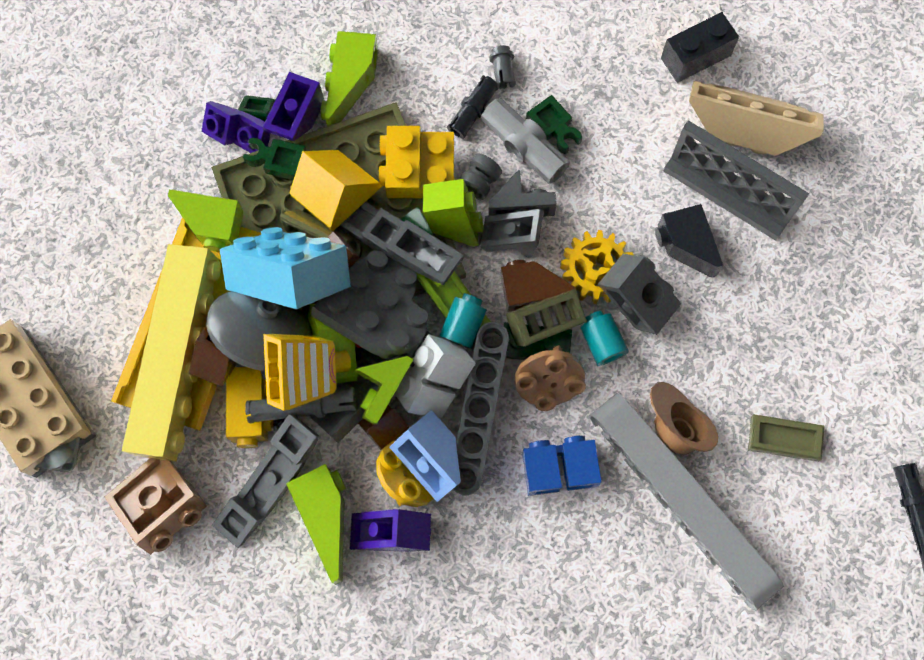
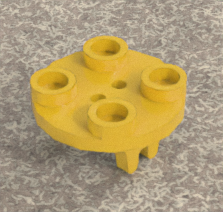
(402, 488)

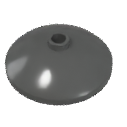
(239, 325)

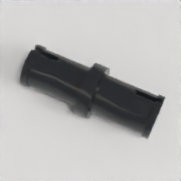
(473, 106)

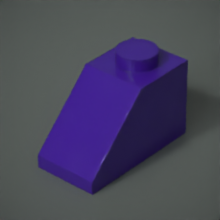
(295, 107)
(390, 531)

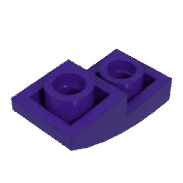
(233, 126)

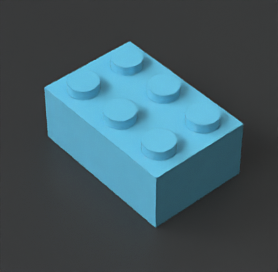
(285, 267)

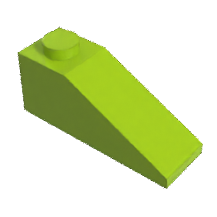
(322, 511)

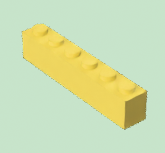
(164, 379)

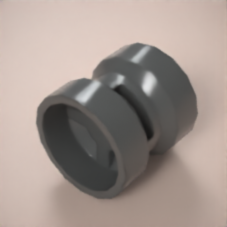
(480, 175)

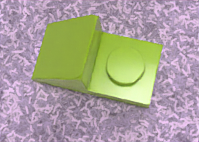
(388, 377)

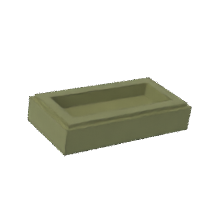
(786, 438)

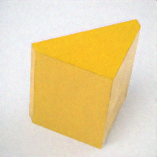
(331, 186)

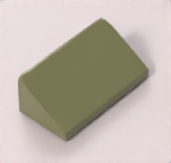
(302, 222)

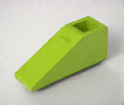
(352, 72)

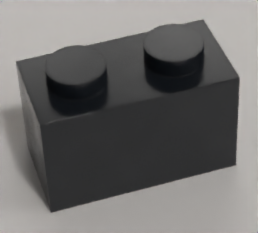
(699, 47)

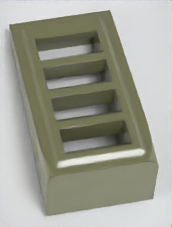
(519, 328)

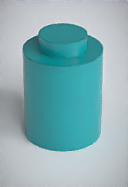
(463, 320)
(603, 338)

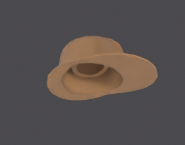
(679, 422)

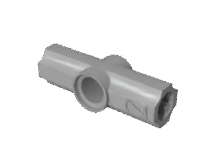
(525, 140)

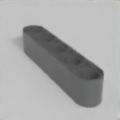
(485, 392)

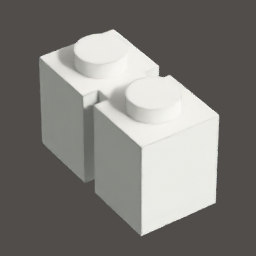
(435, 364)

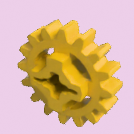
(586, 259)

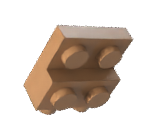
(155, 504)

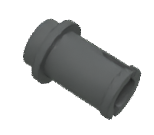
(503, 68)

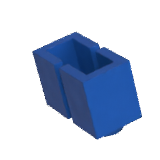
(578, 462)

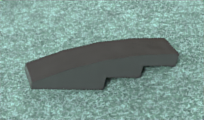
(403, 242)

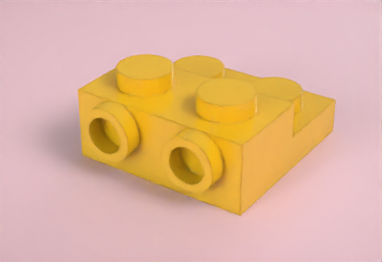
(415, 160)

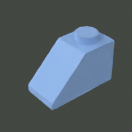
(430, 455)

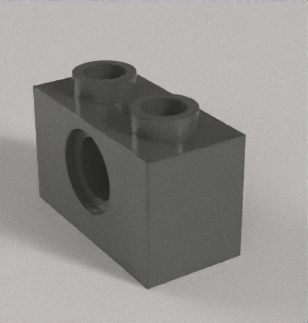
(640, 293)

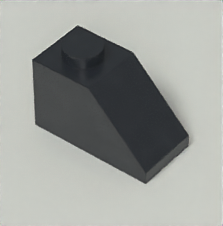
(689, 239)

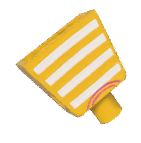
(301, 369)

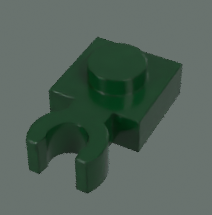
(555, 122)
(278, 160)

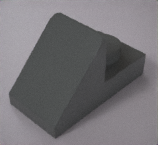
(511, 199)
(513, 231)

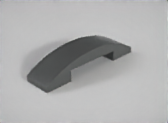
(267, 484)

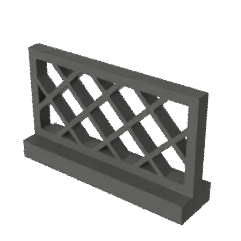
(738, 195)

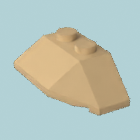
(753, 120)

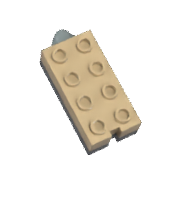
(36, 412)

